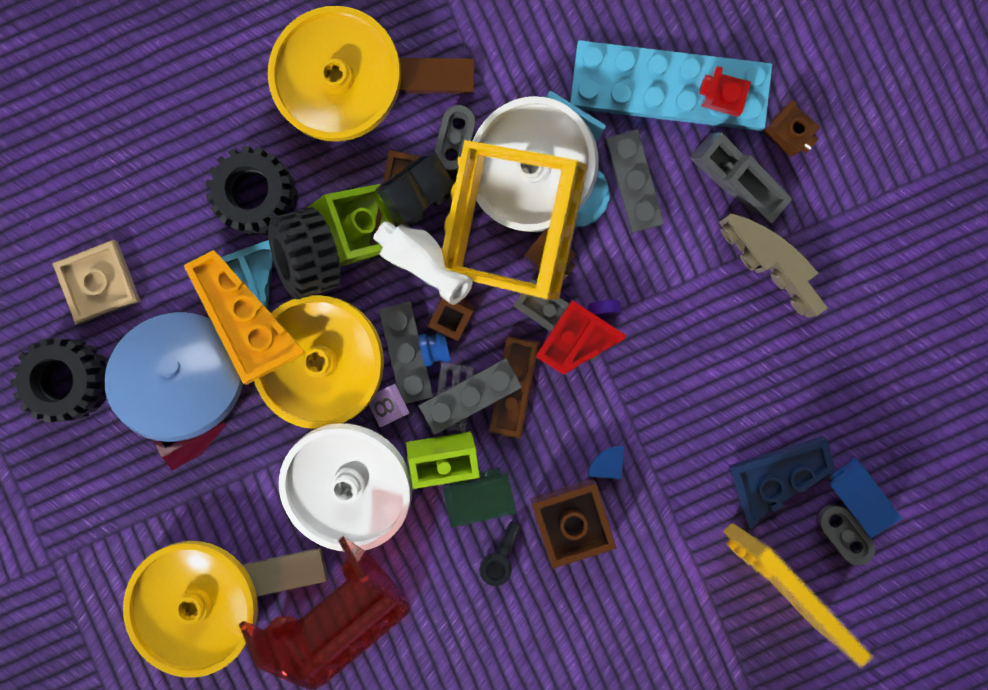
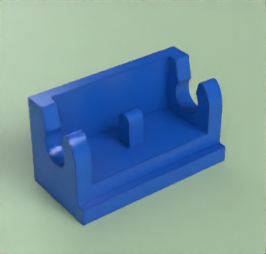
(864, 498)

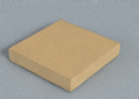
(96, 282)

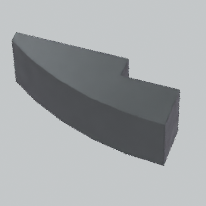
(741, 177)

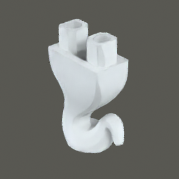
(422, 256)

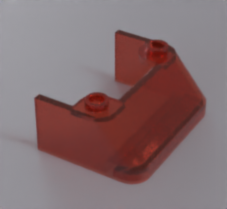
(335, 630)

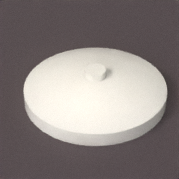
(522, 193)
(345, 485)

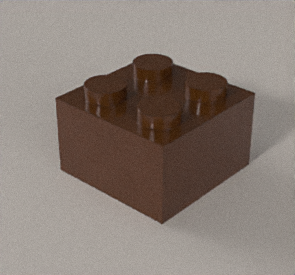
(573, 523)

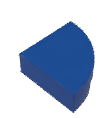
(608, 463)

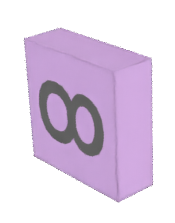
(388, 405)

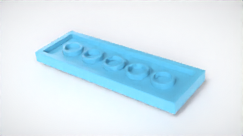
(663, 84)

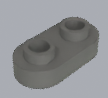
(451, 138)
(844, 533)

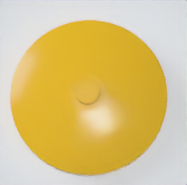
(334, 73)
(337, 372)
(188, 607)

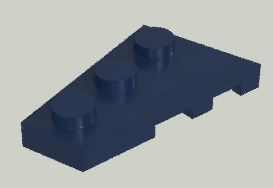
(776, 476)

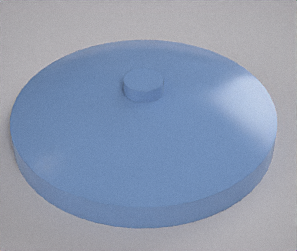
(172, 378)

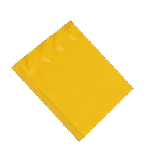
(776, 572)

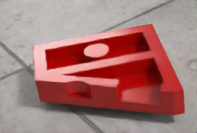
(577, 338)

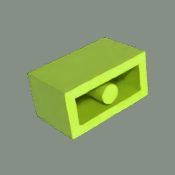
(442, 460)

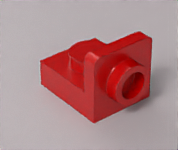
(724, 92)

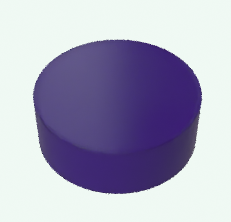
(605, 308)

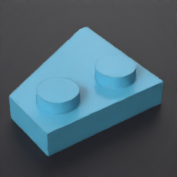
(254, 268)

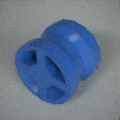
(434, 348)

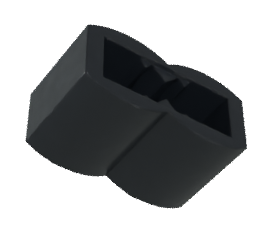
(416, 188)

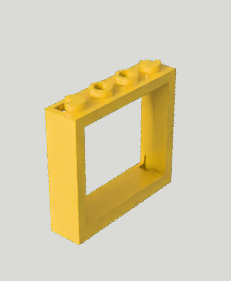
(560, 230)

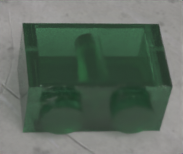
(479, 498)

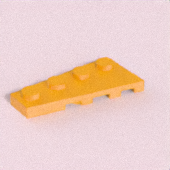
(245, 326)

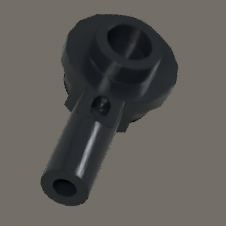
(495, 567)

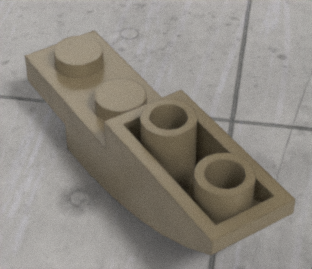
(766, 250)

